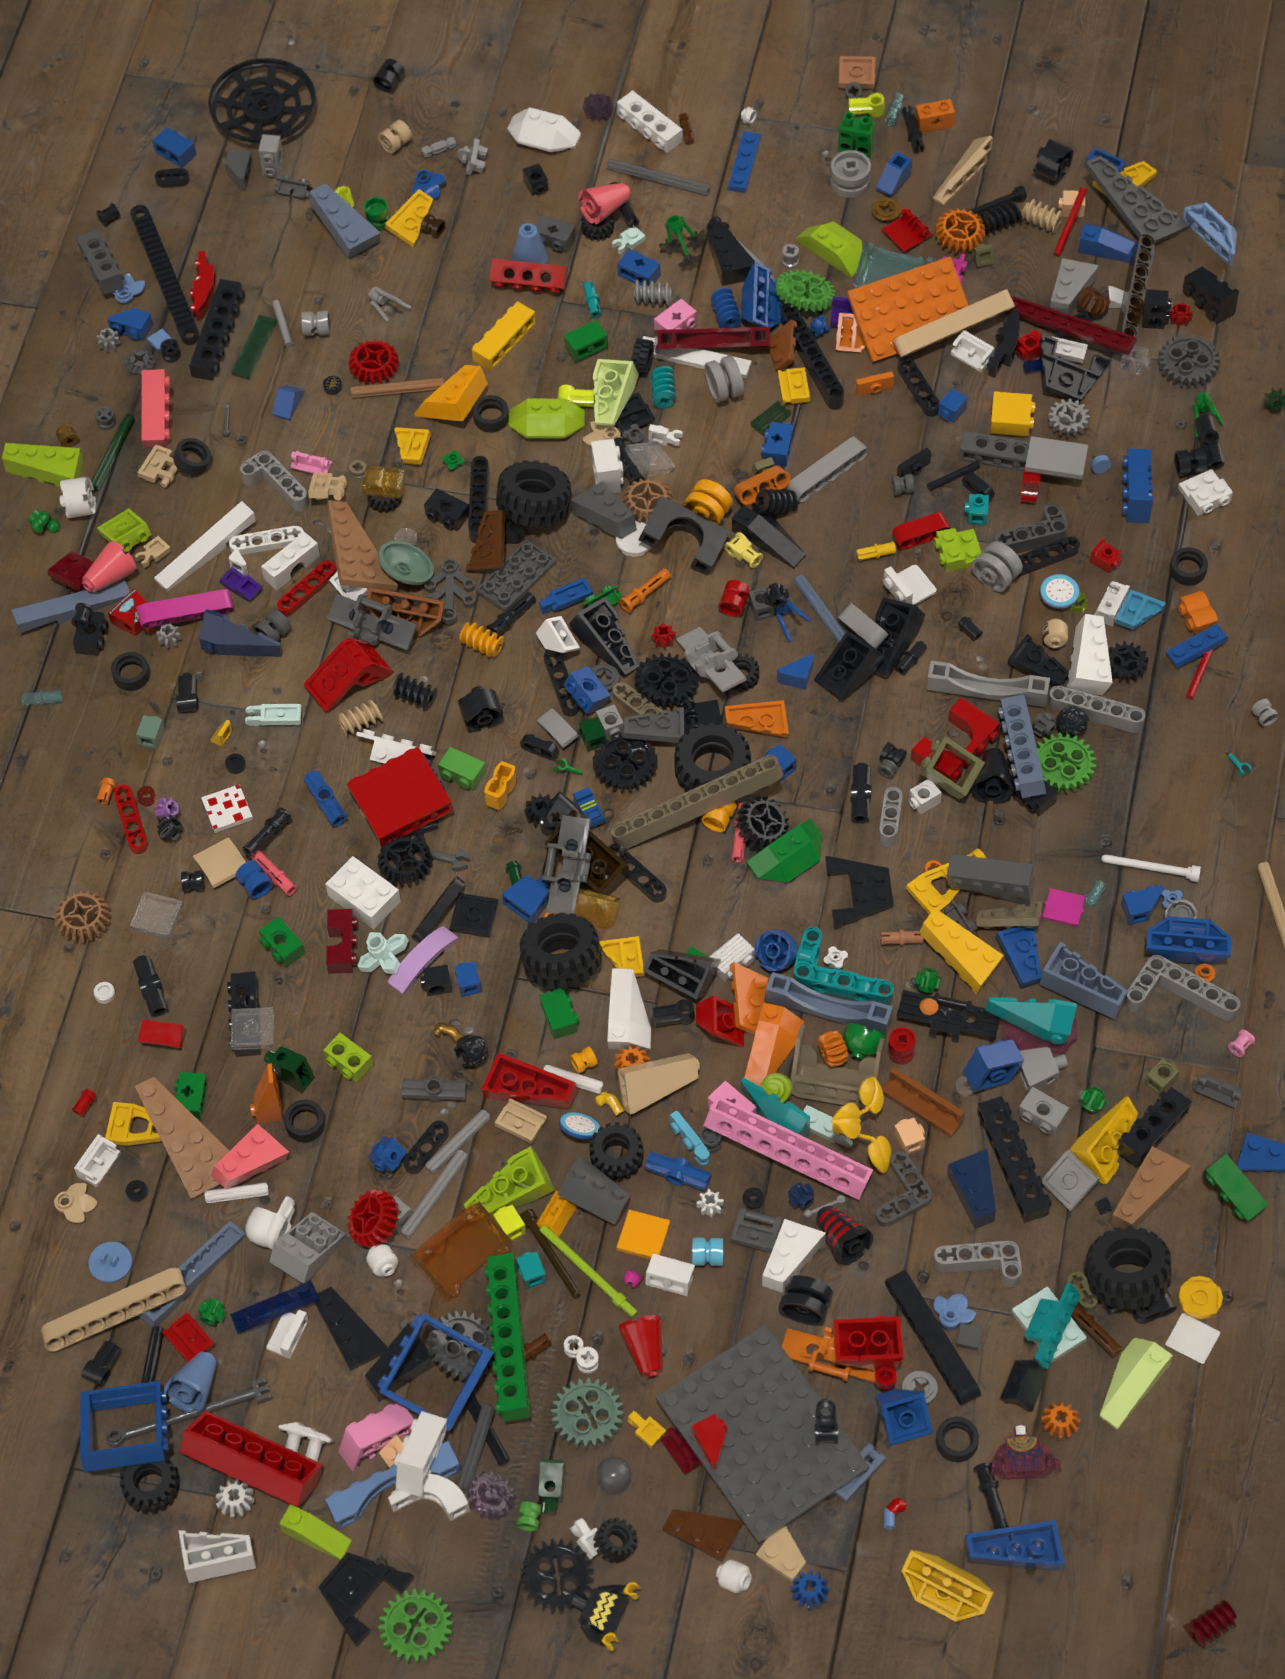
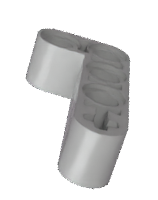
(267, 467)
(978, 1262)

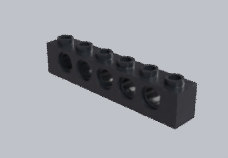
(217, 329)
(1029, 1208)

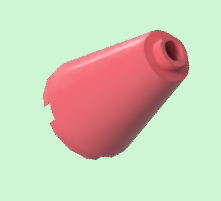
(602, 201)
(108, 568)

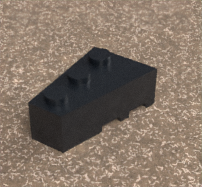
(683, 971)

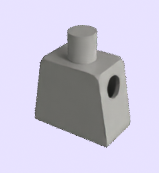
(1040, 1068)

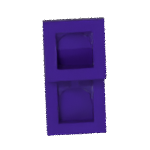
(240, 585)

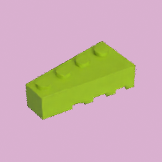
(43, 462)

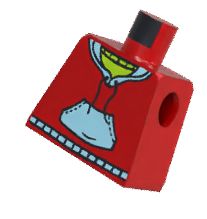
(125, 614)

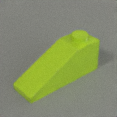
(314, 1532)

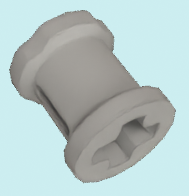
(790, 257)

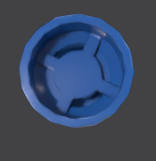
(254, 879)

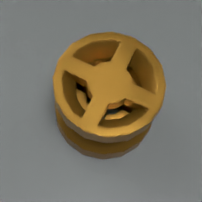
(66, 435)

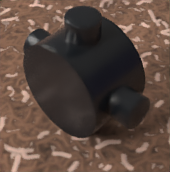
(1103, 1206)

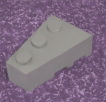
(1071, 280)

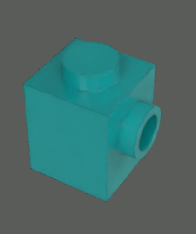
(977, 509)

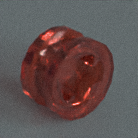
(146, 790)

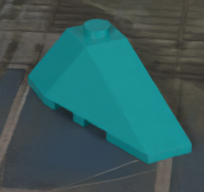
(1045, 1020)
(774, 1110)

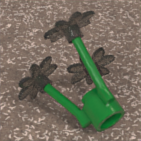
(675, 225)

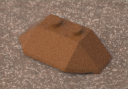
(413, 608)

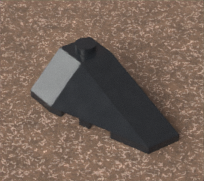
(603, 634)

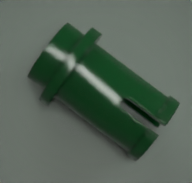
(514, 872)

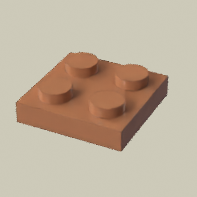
(857, 69)

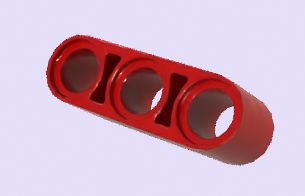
(919, 530)

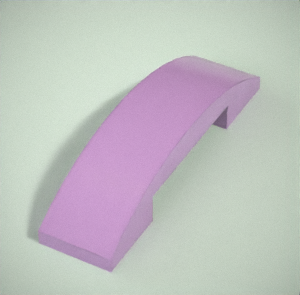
(421, 957)

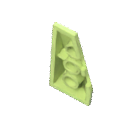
(612, 389)

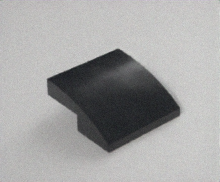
(634, 413)

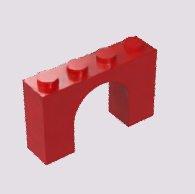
(979, 728)

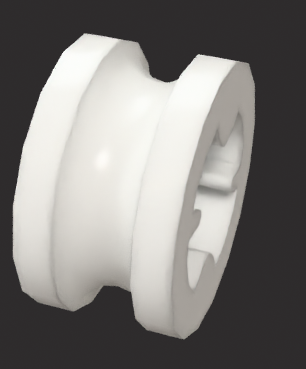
(572, 1339)

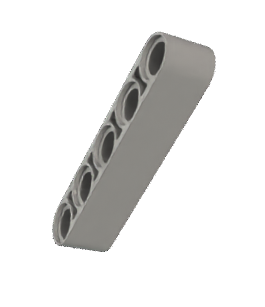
(828, 468)
(1106, 707)

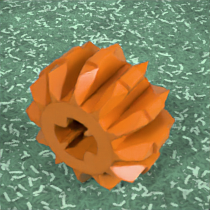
(832, 1048)
(631, 1055)
(1064, 1413)

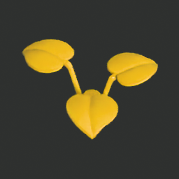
(847, 1122)

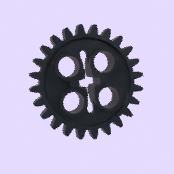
(666, 680)
(624, 762)
(537, 1578)

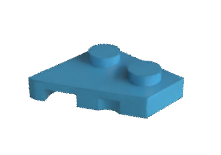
(1138, 609)

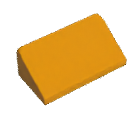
(557, 1214)

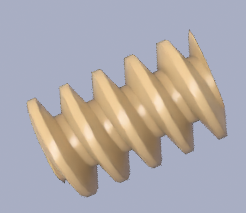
(1041, 216)
(359, 717)

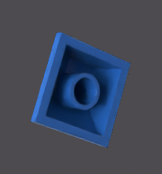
(903, 1414)

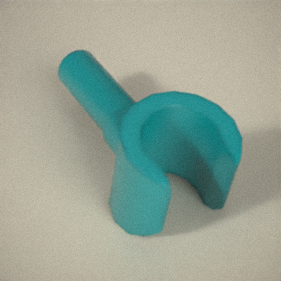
(1240, 766)

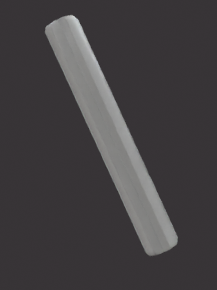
(457, 1141)

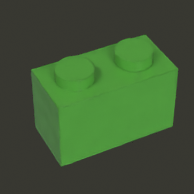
(462, 769)

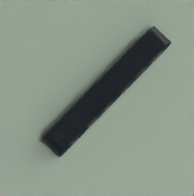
(814, 358)
(933, 1337)

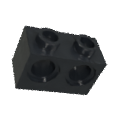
(1155, 309)

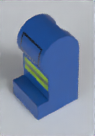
(588, 807)

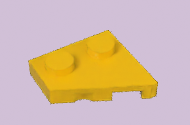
(412, 444)
(624, 954)

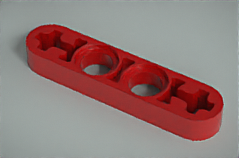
(303, 586)
(128, 819)

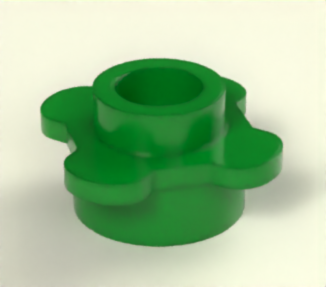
(453, 464)

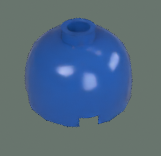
(776, 949)

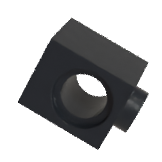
(535, 179)
(436, 980)

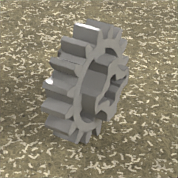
(1067, 417)

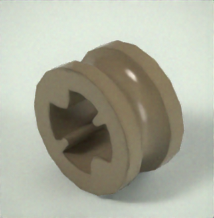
(357, 464)

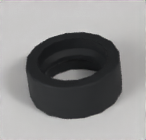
(490, 402)
(197, 447)
(1195, 555)
(132, 683)
(302, 1106)
(953, 1455)

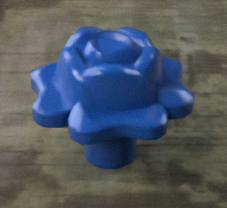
(818, 326)

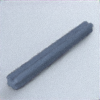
(819, 607)

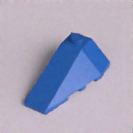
(1105, 243)

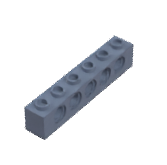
(1023, 746)

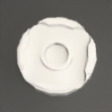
(631, 545)

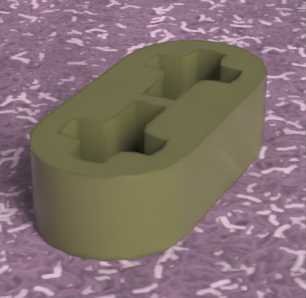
(1085, 1289)

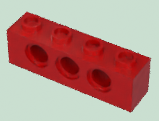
(500, 267)

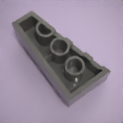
(992, 877)

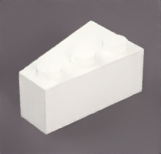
(215, 1555)

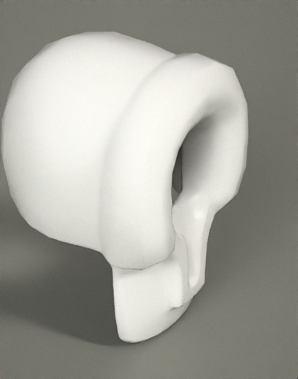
(267, 1227)

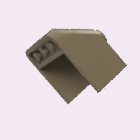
(828, 1083)

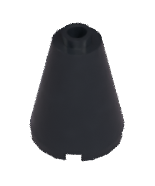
(994, 778)

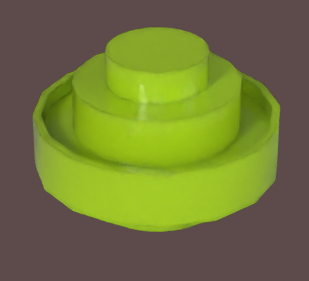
(777, 1084)

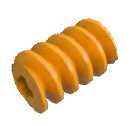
(481, 641)

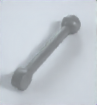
(840, 1200)

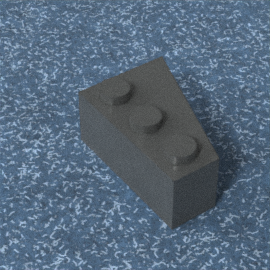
(593, 1191)

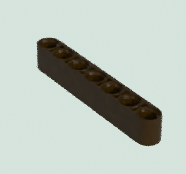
(1136, 285)

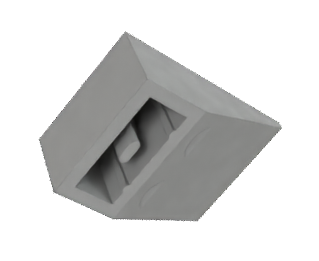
(306, 1247)

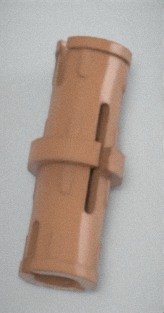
(901, 937)

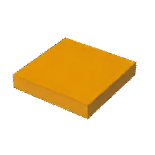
(643, 1235)

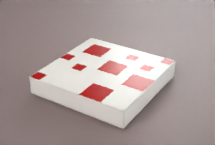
(227, 808)

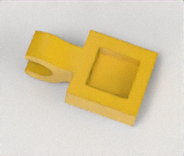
(647, 1431)

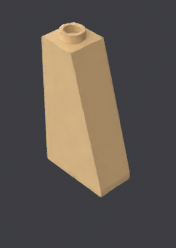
(653, 1080)

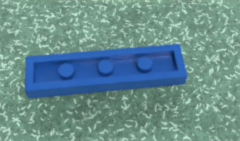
(744, 162)

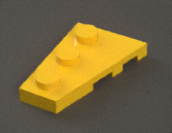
(408, 219)

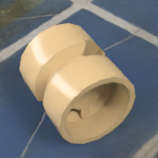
(395, 136)

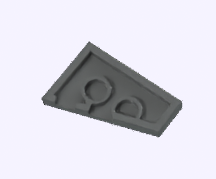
(657, 727)

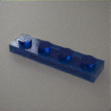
(274, 1307)

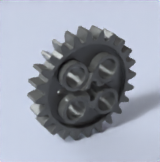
(1188, 360)
(458, 1361)

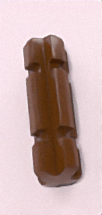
(687, 129)

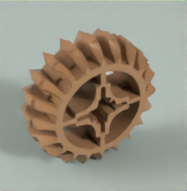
(636, 497)
(70, 922)

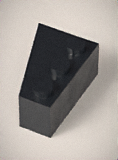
(729, 256)
(1211, 295)
(415, 1364)

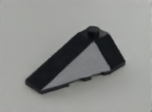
(767, 534)
(902, 624)

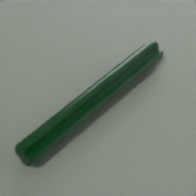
(112, 451)

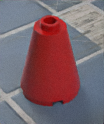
(644, 1343)

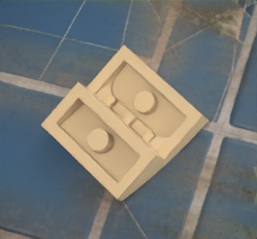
(219, 862)

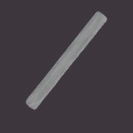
(433, 1194)

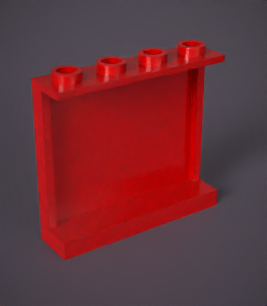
(400, 796)

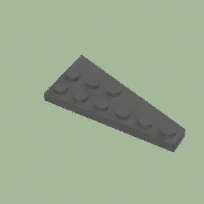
(1136, 205)

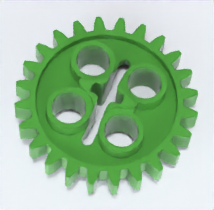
(793, 290)
(1063, 762)
(434, 1634)

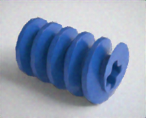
(725, 308)

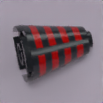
(844, 1234)

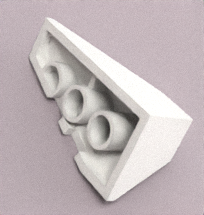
(627, 1013)

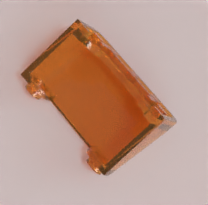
(460, 1249)

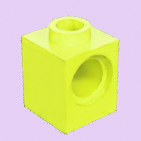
(510, 1222)

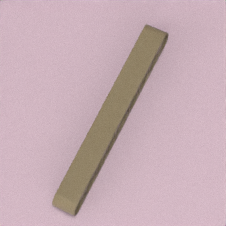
(697, 802)

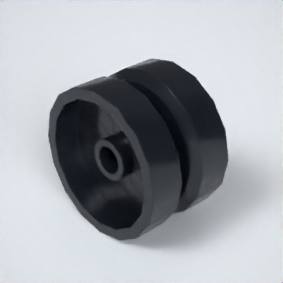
(805, 1300)

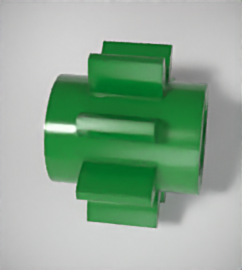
(928, 980)
(1093, 1099)
(211, 1311)

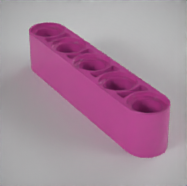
(184, 608)

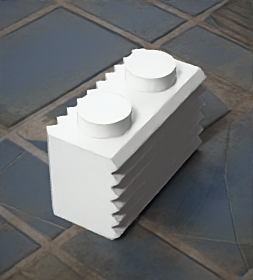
(736, 951)

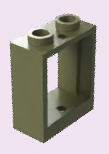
(960, 790)

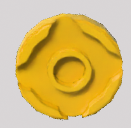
(1200, 1297)

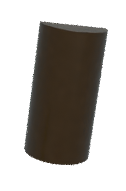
(606, 868)

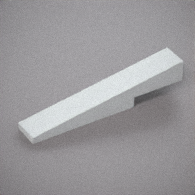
(206, 546)

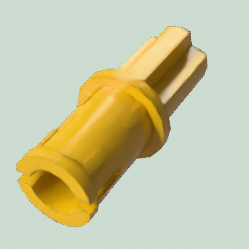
(876, 551)

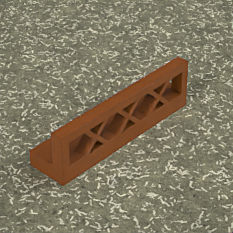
(923, 1103)

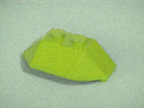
(834, 246)
(546, 418)

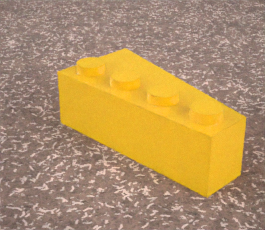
(961, 949)

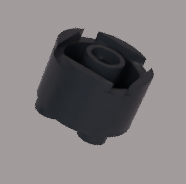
(1053, 160)
(481, 709)

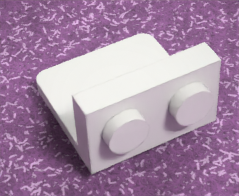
(909, 585)

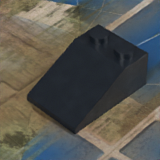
(849, 665)

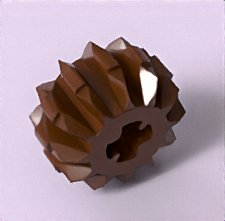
(1093, 301)

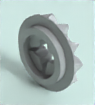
(922, 1379)

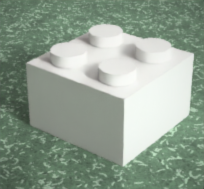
(607, 464)

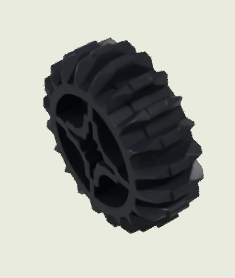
(768, 819)
(407, 866)

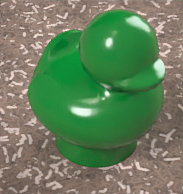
(40, 519)

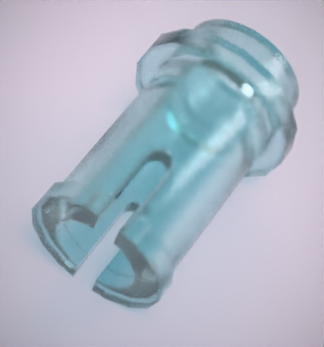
(1092, 897)

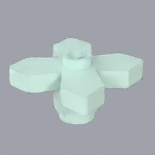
(382, 952)

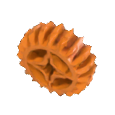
(962, 225)

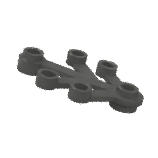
(450, 589)

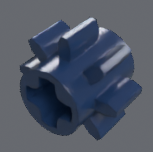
(801, 1196)

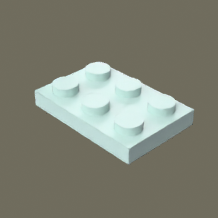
(1072, 1335)

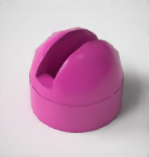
(633, 1277)

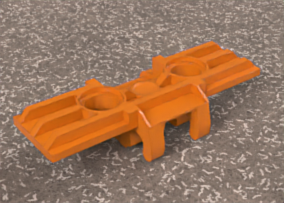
(797, 1342)

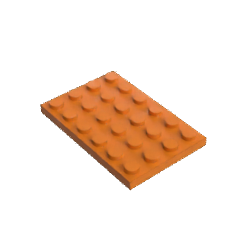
(904, 304)

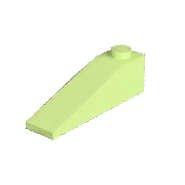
(1134, 1376)

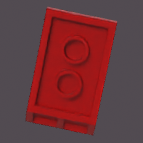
(347, 665)

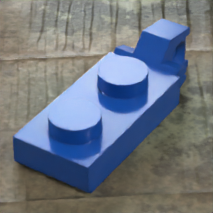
(566, 596)

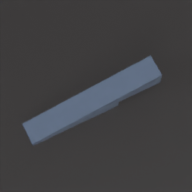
(63, 607)
(197, 1268)

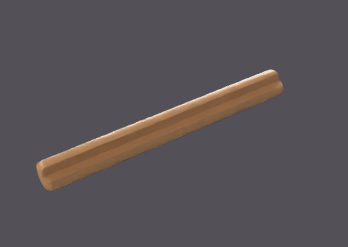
(396, 387)

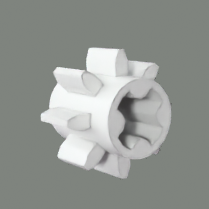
(710, 1208)

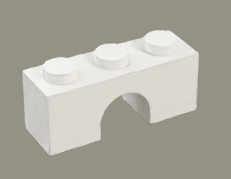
(279, 567)

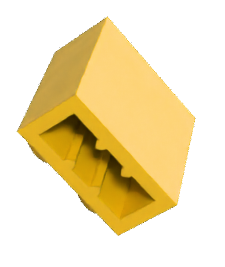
(1012, 413)

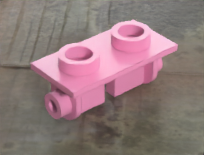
(309, 464)

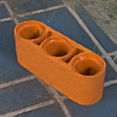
(752, 484)

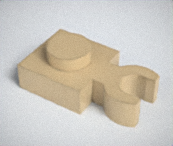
(155, 550)

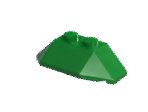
(789, 854)

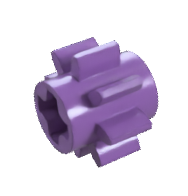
(166, 808)

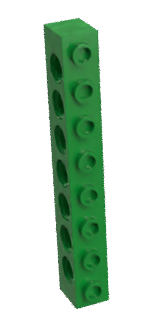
(518, 1405)

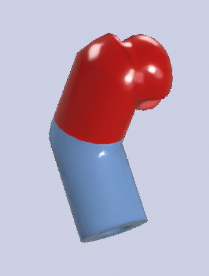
(895, 1506)

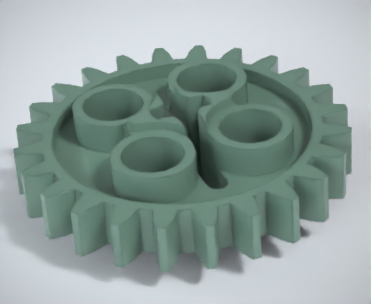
(570, 1421)

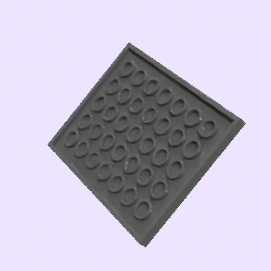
(770, 1452)

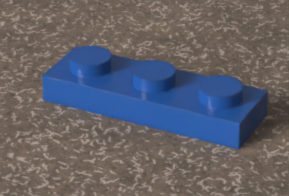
(1196, 646)

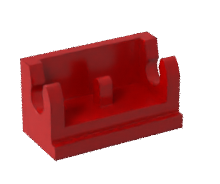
(162, 1033)

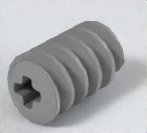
(653, 292)

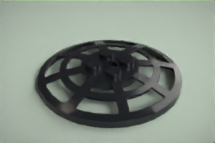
(264, 95)

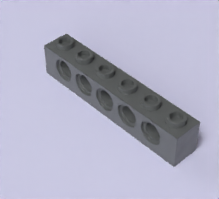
(995, 451)

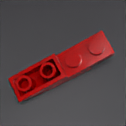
(203, 287)

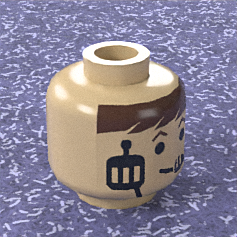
(1055, 633)

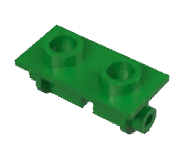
(608, 592)

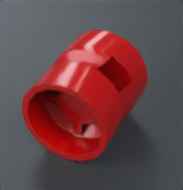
(734, 598)
(901, 1045)

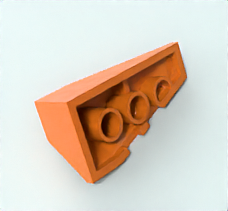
(772, 1041)
(267, 1098)

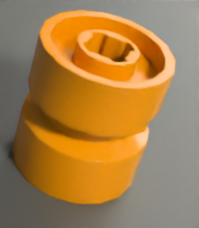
(718, 819)

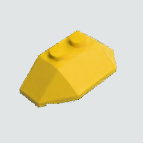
(945, 1586)

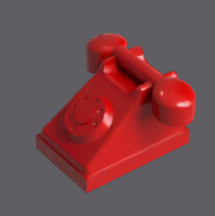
(870, 1345)

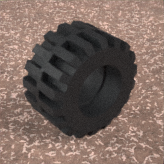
(616, 1136)
(153, 1499)

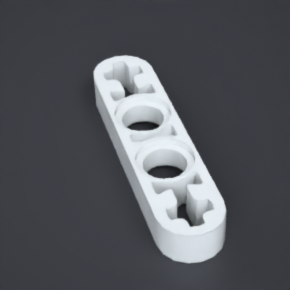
(266, 537)

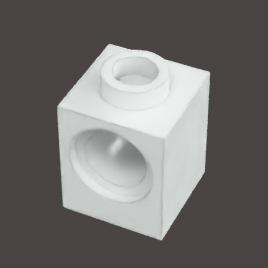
(926, 789)

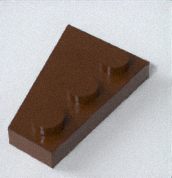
(489, 547)
(703, 1532)

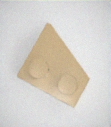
(782, 1554)

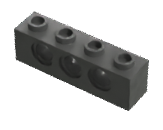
(100, 261)

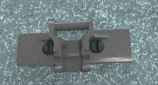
(370, 628)
(575, 866)

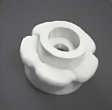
(748, 115)

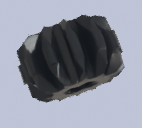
(536, 807)

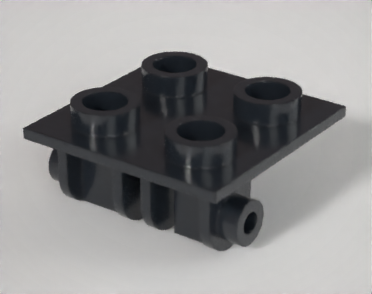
(700, 713)

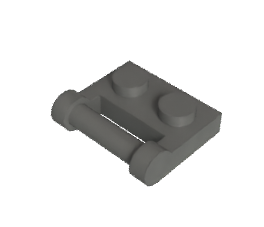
(756, 1235)

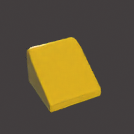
(222, 733)

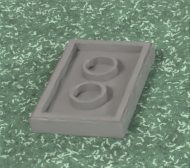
(1056, 457)

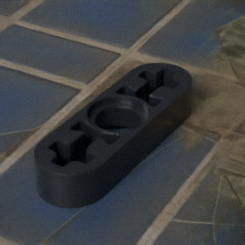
(427, 1137)

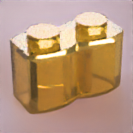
(383, 481)
(597, 907)

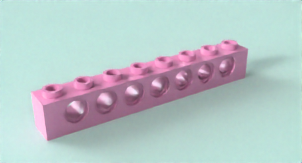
(788, 1147)

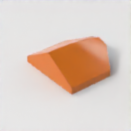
(849, 335)

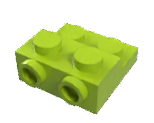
(125, 529)
(957, 548)

